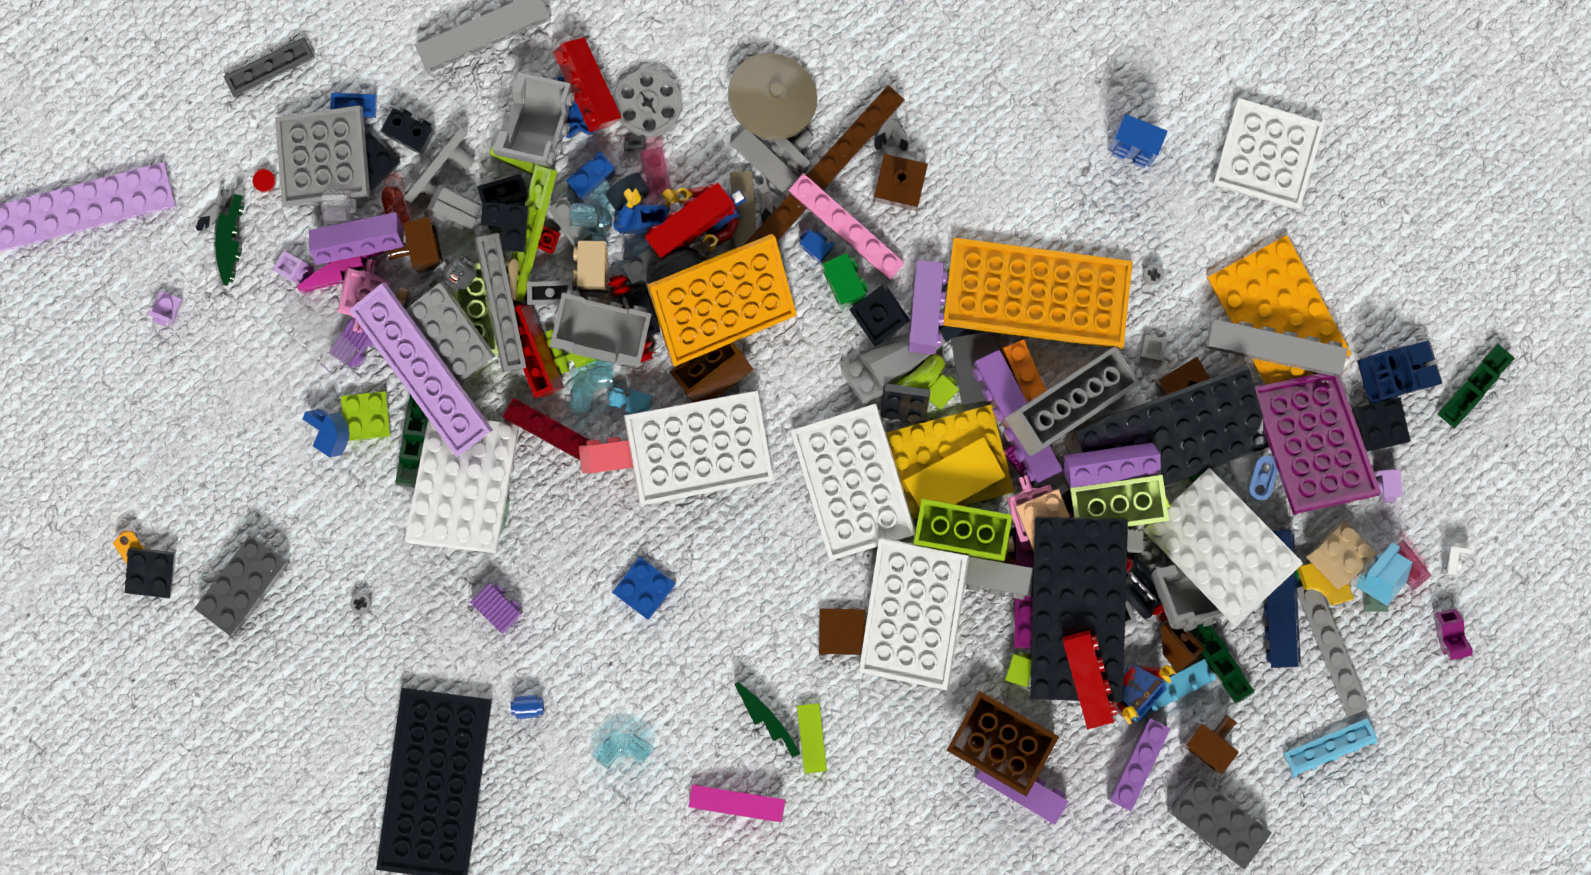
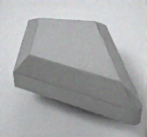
(1152, 555)

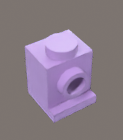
(1389, 484)

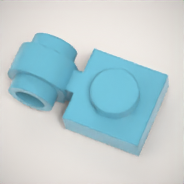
(636, 401)

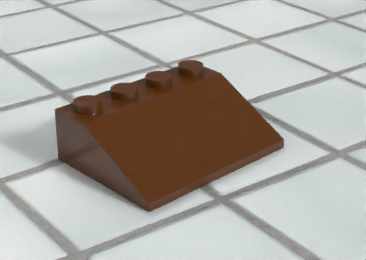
(1002, 743)

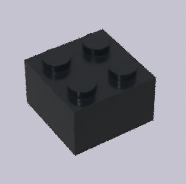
(1382, 424)

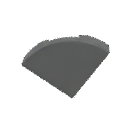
(635, 143)

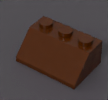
(712, 373)

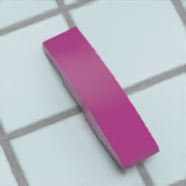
(333, 273)
(737, 803)

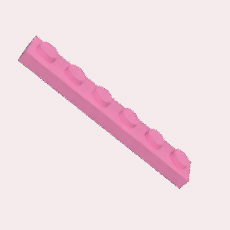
(846, 226)

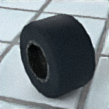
(616, 193)

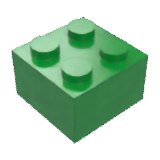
(844, 280)

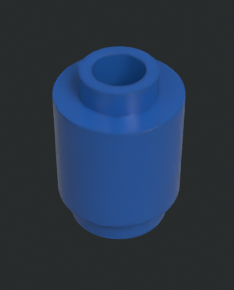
(527, 706)

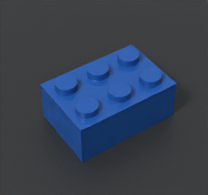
(1137, 141)

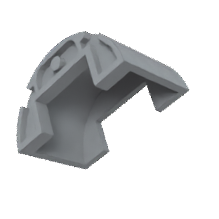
(536, 120)
(600, 329)
(1183, 600)

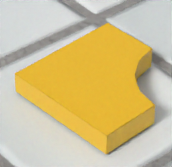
(1314, 579)

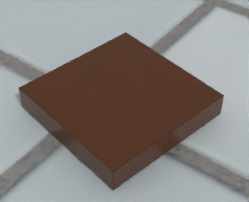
(841, 631)

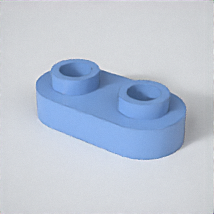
(1263, 478)

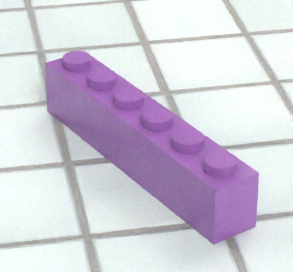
(1006, 397)

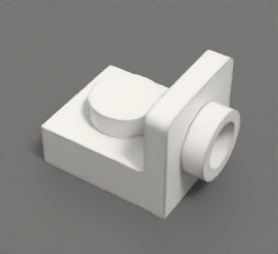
(1452, 562)

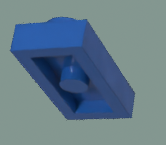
(367, 101)

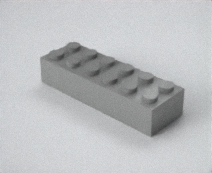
(1072, 401)

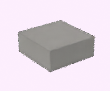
(1153, 348)

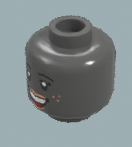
(460, 273)

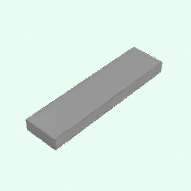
(765, 161)

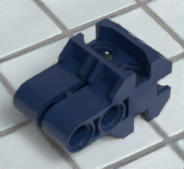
(1399, 372)

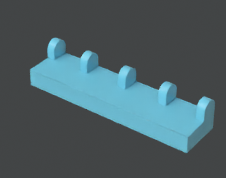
(1184, 683)
(1330, 747)

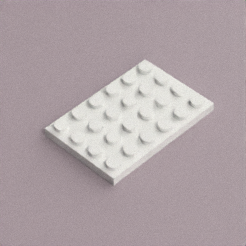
(698, 447)
(853, 481)
(462, 497)
(1223, 547)
(914, 613)

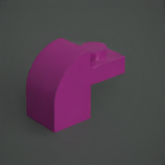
(1452, 634)

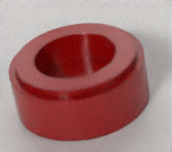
(264, 180)

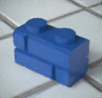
(591, 176)

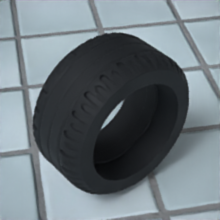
(674, 263)

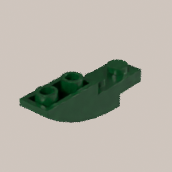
(227, 250)

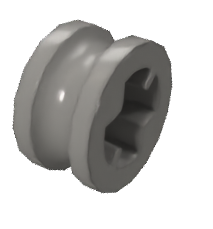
(1147, 278)
(363, 609)

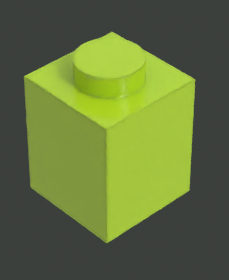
(942, 391)
(1019, 669)

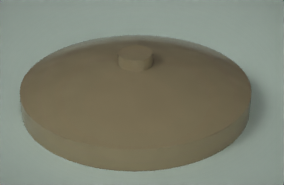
(772, 96)

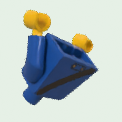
(641, 218)

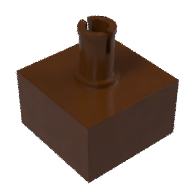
(900, 182)
(420, 244)
(1183, 377)
(1211, 744)

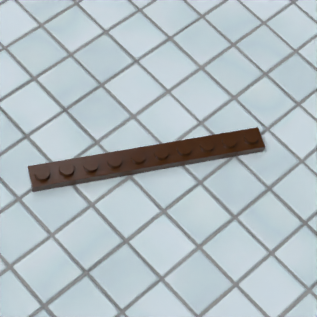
(833, 162)

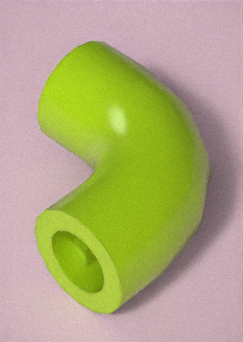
(925, 374)

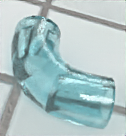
(591, 215)
(586, 385)
(622, 745)

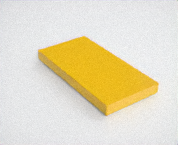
(957, 475)

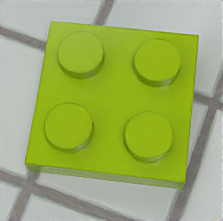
(366, 415)

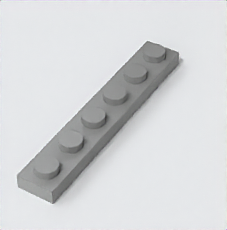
(500, 302)
(1332, 651)

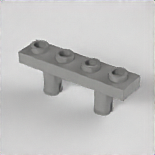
(451, 150)
(793, 150)

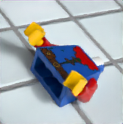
(724, 228)
(1142, 689)

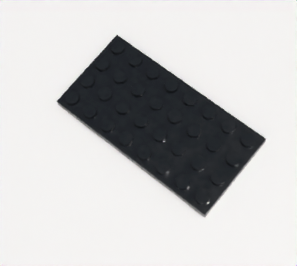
(1189, 427)
(1076, 590)
(434, 783)

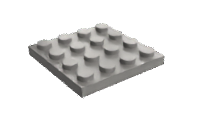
(322, 154)
(450, 332)

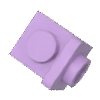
(292, 268)
(165, 309)

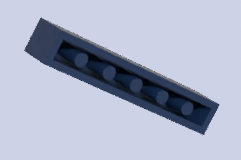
(1283, 616)

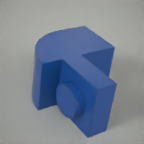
(332, 433)

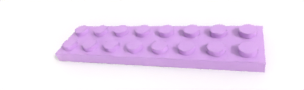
(85, 206)
(420, 369)

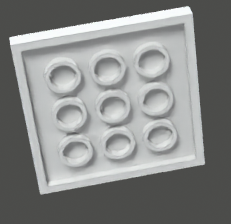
(1268, 154)

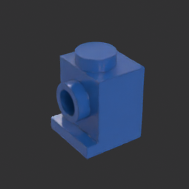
(815, 244)

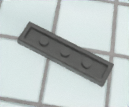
(269, 67)

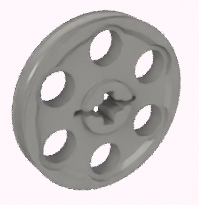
(652, 92)

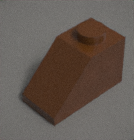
(1179, 646)

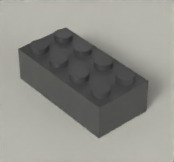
(242, 585)
(1219, 822)

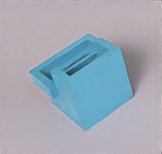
(1386, 575)

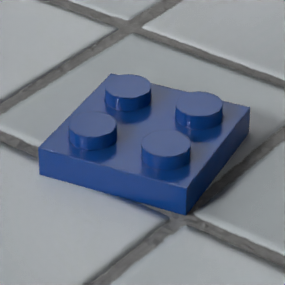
(644, 588)

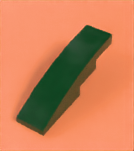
(1475, 385)
(412, 445)
(1223, 664)
(760, 712)

